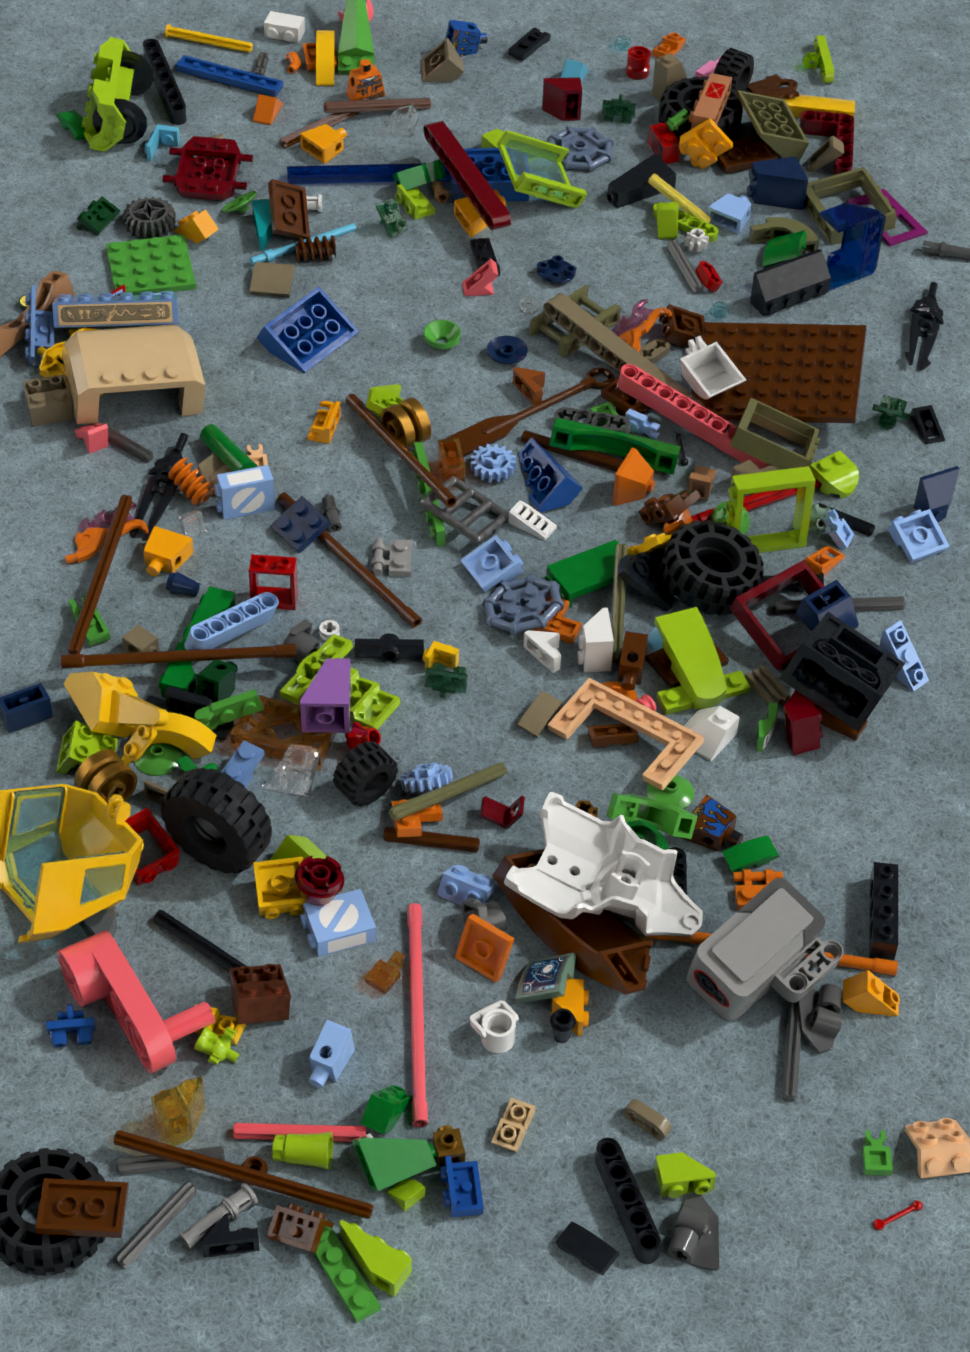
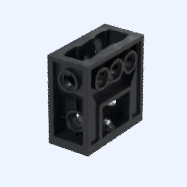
(842, 671)

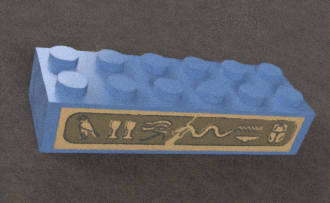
(115, 310)

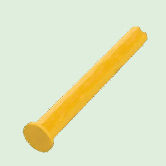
(208, 39)

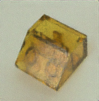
(179, 1111)

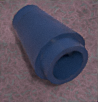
(182, 584)

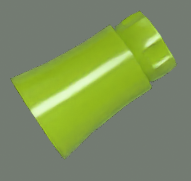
(304, 1149)

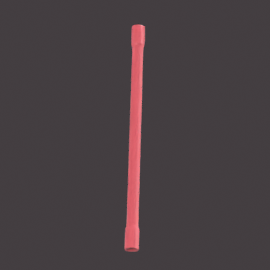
(419, 1102)

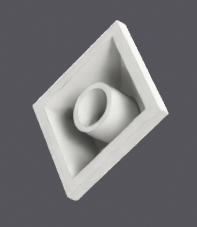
(716, 726)

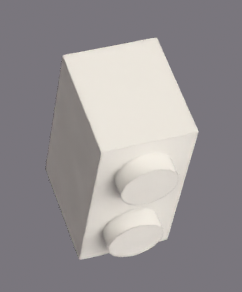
(284, 27)

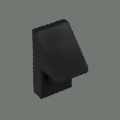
(225, 1242)

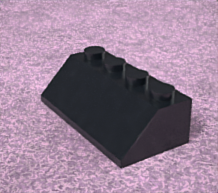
(790, 283)

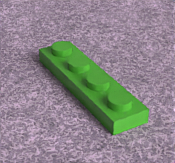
(345, 1276)

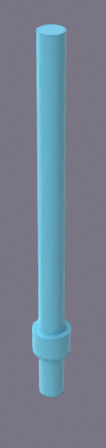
(270, 255)

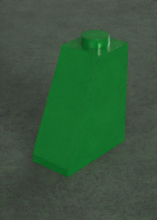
(393, 1160)

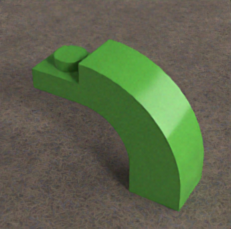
(663, 816)

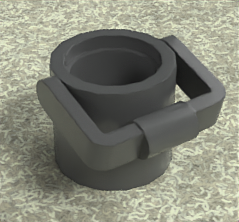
(304, 642)
(488, 911)

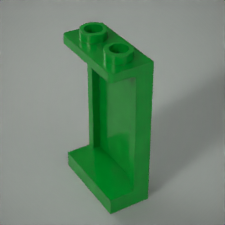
(584, 571)

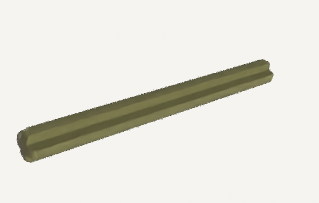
(618, 605)
(447, 791)

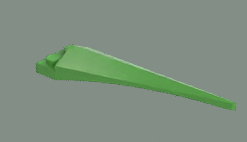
(355, 37)

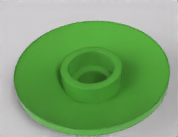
(240, 203)
(159, 763)
(679, 796)

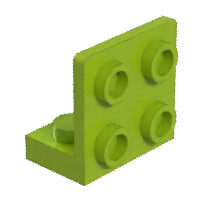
(79, 744)

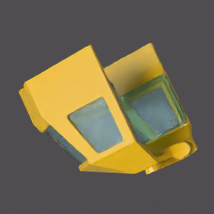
(64, 855)

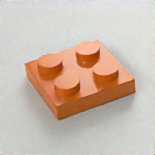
(484, 948)

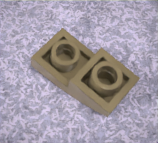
(539, 714)

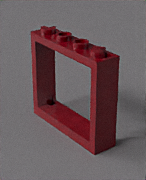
(740, 608)

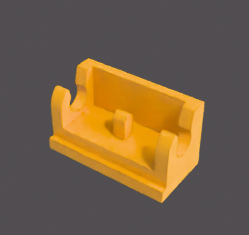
(325, 422)

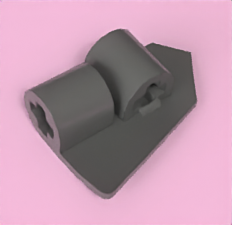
(820, 1016)
(696, 1235)

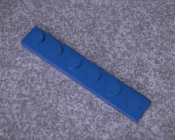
(229, 76)

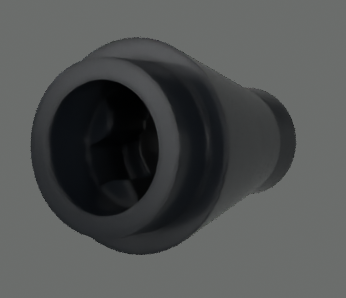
(562, 1024)

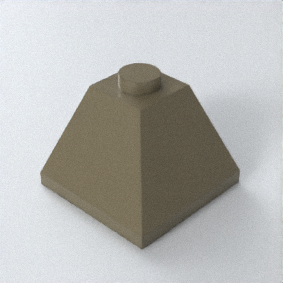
(442, 64)

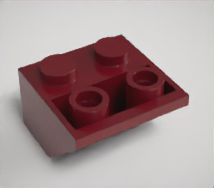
(562, 98)
(802, 724)

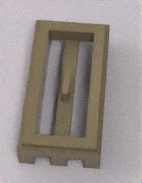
(770, 683)

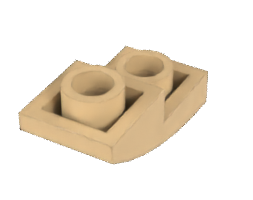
(513, 1125)

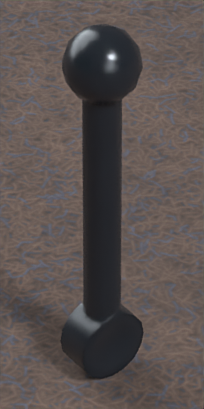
(684, 461)

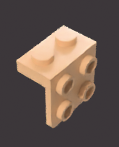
(941, 1147)

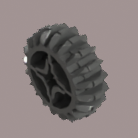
(149, 217)

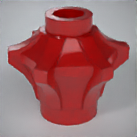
(361, 734)

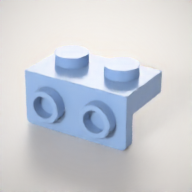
(461, 884)

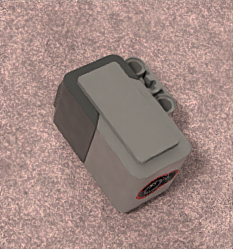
(762, 951)

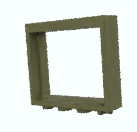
(840, 183)
(780, 424)

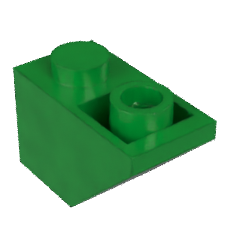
(385, 1108)

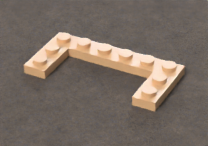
(679, 740)

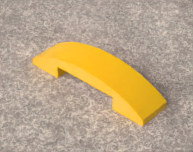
(325, 57)

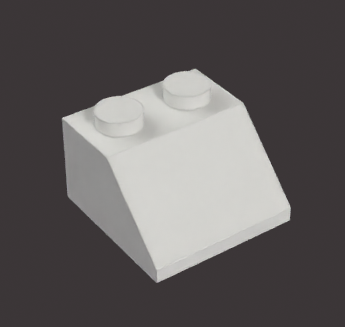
(596, 644)

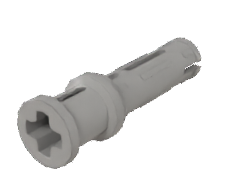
(233, 1206)

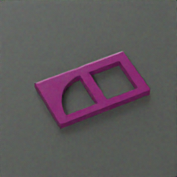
(918, 229)

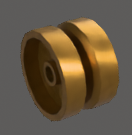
(407, 422)
(106, 775)

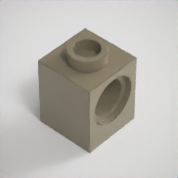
(140, 641)

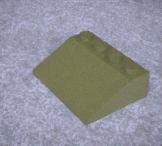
(775, 123)

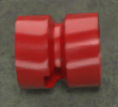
(638, 62)

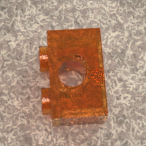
(451, 459)

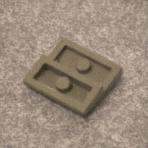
(272, 279)

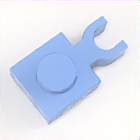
(641, 425)
(840, 531)

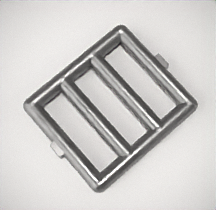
(462, 526)

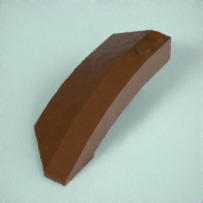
(602, 943)

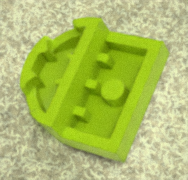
(836, 474)

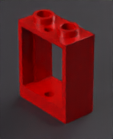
(276, 566)
(144, 821)

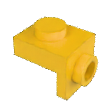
(442, 654)

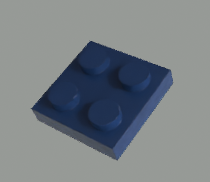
(300, 524)

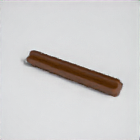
(435, 840)

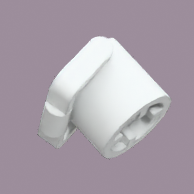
(497, 1026)

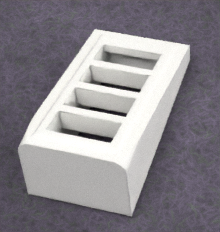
(521, 512)

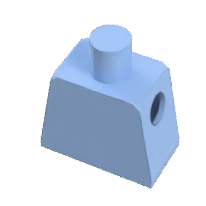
(730, 212)
(330, 1053)

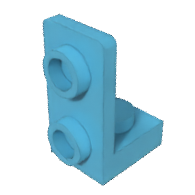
(161, 135)

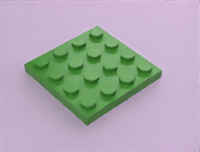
(151, 265)

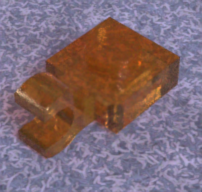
(385, 974)

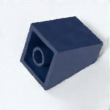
(778, 183)

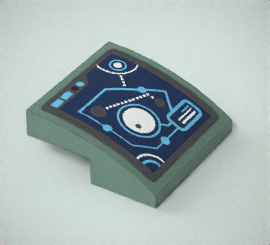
(545, 978)

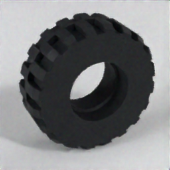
(684, 94)
(716, 545)
(216, 820)
(20, 1186)

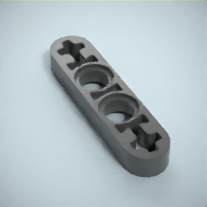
(594, 418)

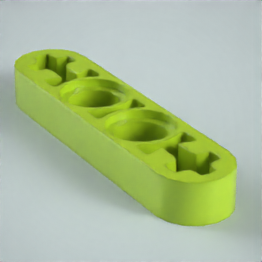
(821, 48)
(688, 219)

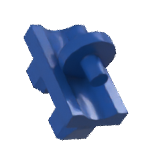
(83, 1027)

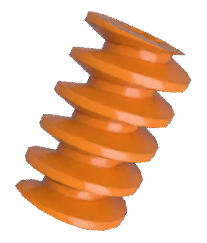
(190, 483)

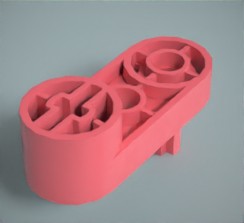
(100, 970)

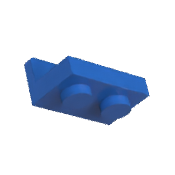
(463, 1188)

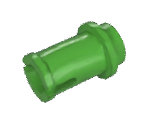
(677, 120)

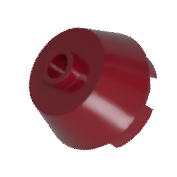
(319, 880)

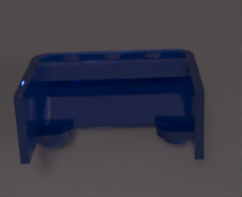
(860, 242)

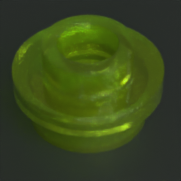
(811, 56)

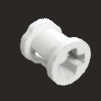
(314, 203)

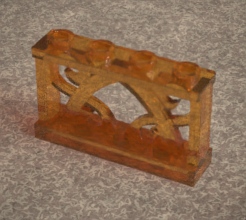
(277, 713)

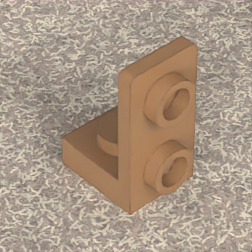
(702, 481)

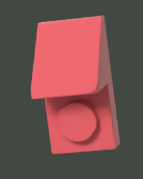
(481, 280)
(94, 436)

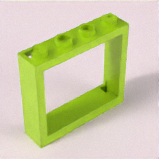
(770, 481)

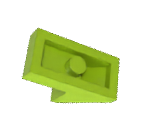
(667, 220)

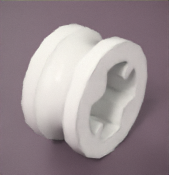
(328, 624)

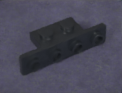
(187, 704)

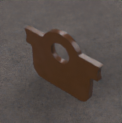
(770, 88)

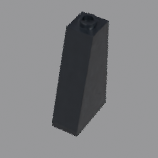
(634, 184)

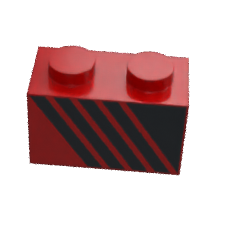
(664, 143)

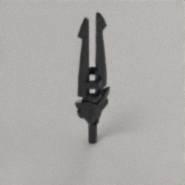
(927, 309)
(160, 473)

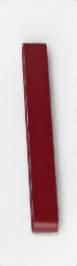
(467, 175)

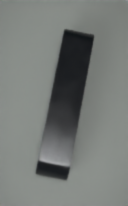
(627, 1211)

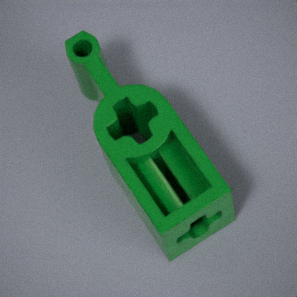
(420, 175)

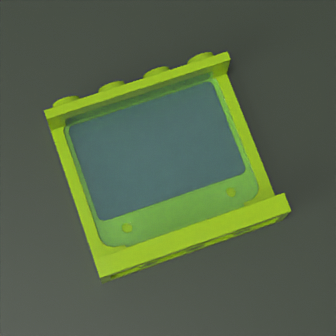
(538, 169)

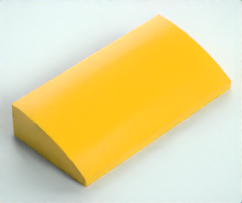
(823, 104)

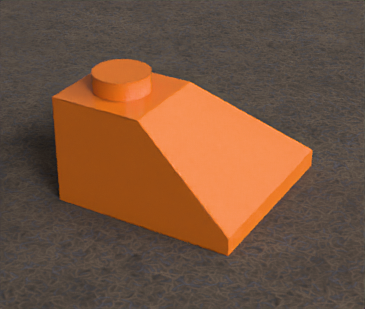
(633, 479)

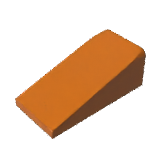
(822, 562)

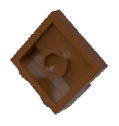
(681, 326)
(622, 400)
(667, 507)

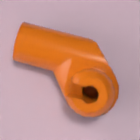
(295, 62)

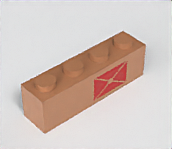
(711, 99)

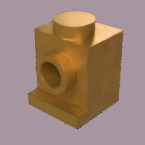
(448, 1143)

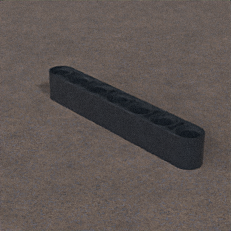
(165, 82)

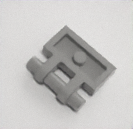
(399, 557)

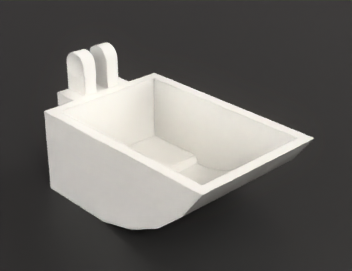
(709, 369)

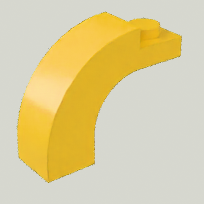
(185, 734)

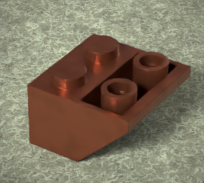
(259, 993)

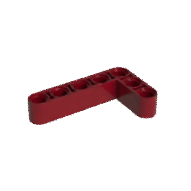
(830, 125)

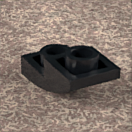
(587, 1247)

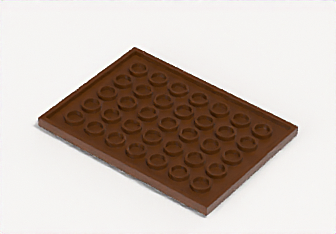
(792, 368)

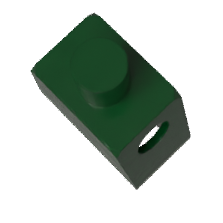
(217, 680)

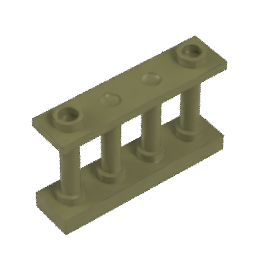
(568, 343)

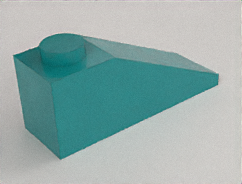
(262, 221)

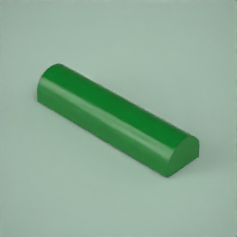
(225, 448)

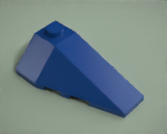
(549, 481)

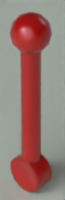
(879, 1224)

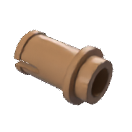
(440, 194)

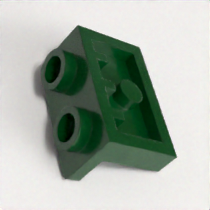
(98, 216)

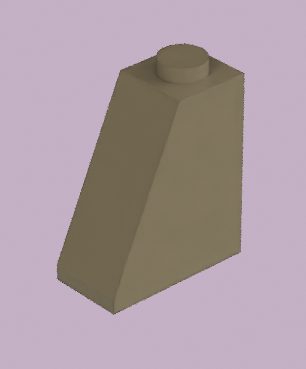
(666, 71)

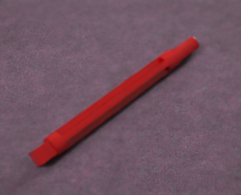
(756, 501)

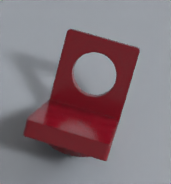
(500, 813)

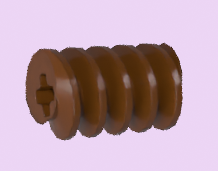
(315, 248)

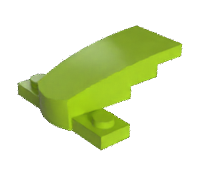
(694, 664)
(368, 703)

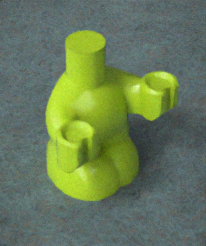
(217, 1046)

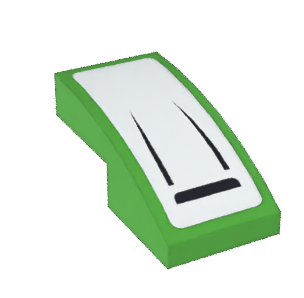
(766, 727)

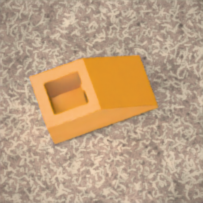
(196, 226)
(870, 995)
(574, 1000)

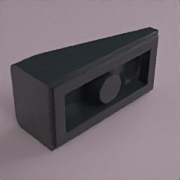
(927, 424)

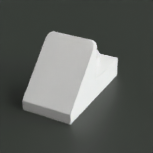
(544, 647)

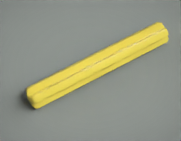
(673, 195)

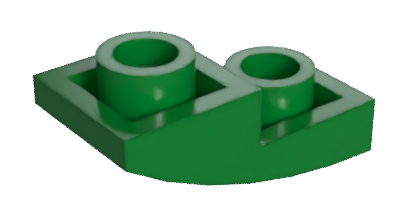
(72, 121)
(751, 852)

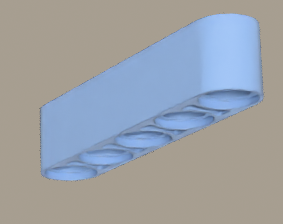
(232, 622)

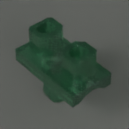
(619, 107)
(391, 217)
(891, 408)
(446, 681)

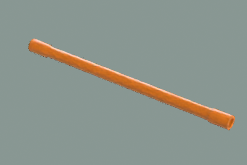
(876, 965)

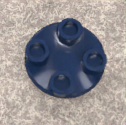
(556, 270)

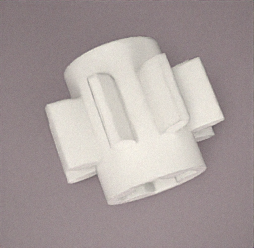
(696, 240)

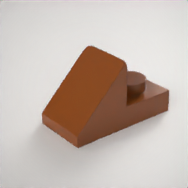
(529, 383)

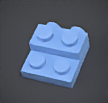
(918, 535)
(493, 563)

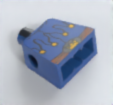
(465, 37)

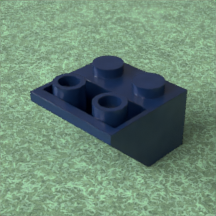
(830, 599)
(25, 706)

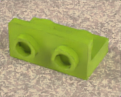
(414, 202)

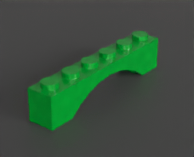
(581, 436)
(181, 674)

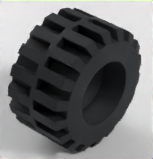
(736, 65)
(365, 773)

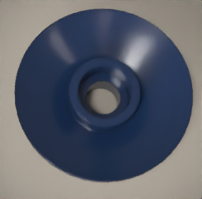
(507, 349)

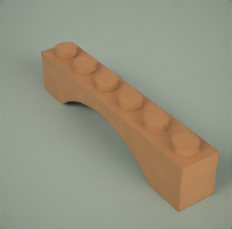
(48, 289)

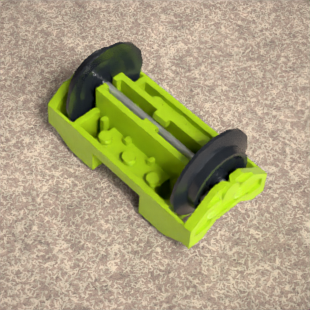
(110, 113)

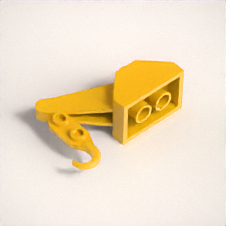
(113, 708)

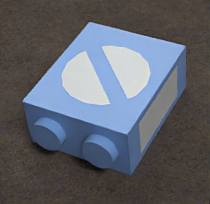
(245, 492)
(339, 924)

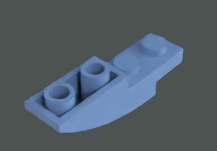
(244, 763)

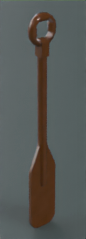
(498, 427)

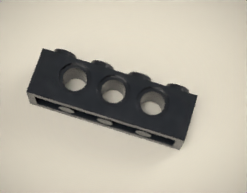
(883, 911)

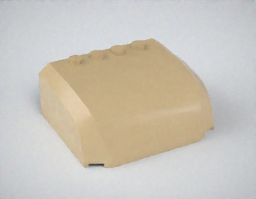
(132, 362)

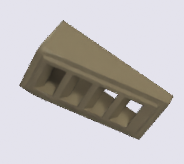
(826, 153)

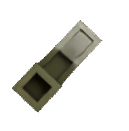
(780, 226)

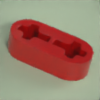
(708, 276)

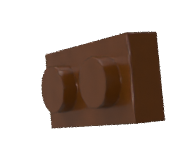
(612, 735)

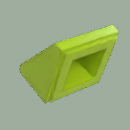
(407, 1193)

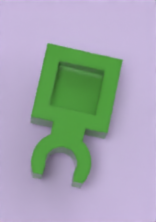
(875, 1156)

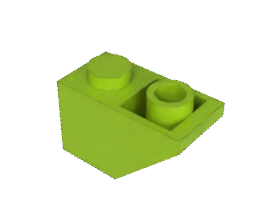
(681, 1175)

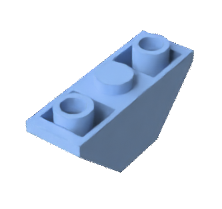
(897, 642)

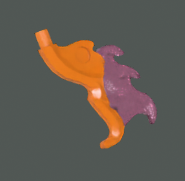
(639, 323)
(95, 534)

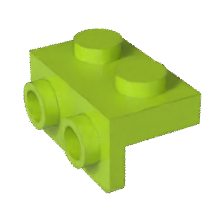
(383, 397)

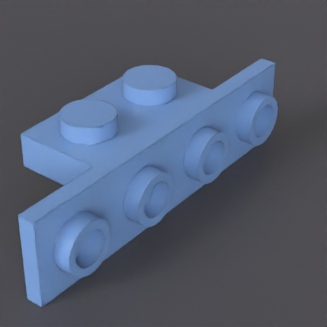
(40, 328)

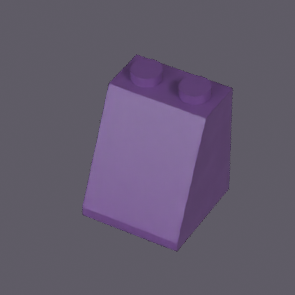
(328, 699)

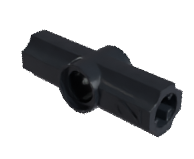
(389, 648)

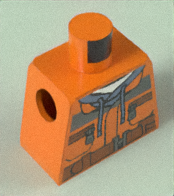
(365, 82)

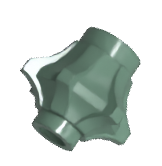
(816, 519)

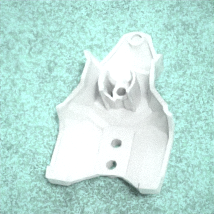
(611, 870)

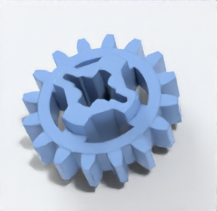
(493, 463)
(426, 778)

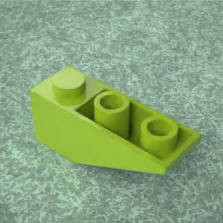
(380, 1263)

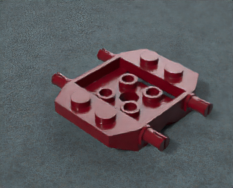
(191, 175)

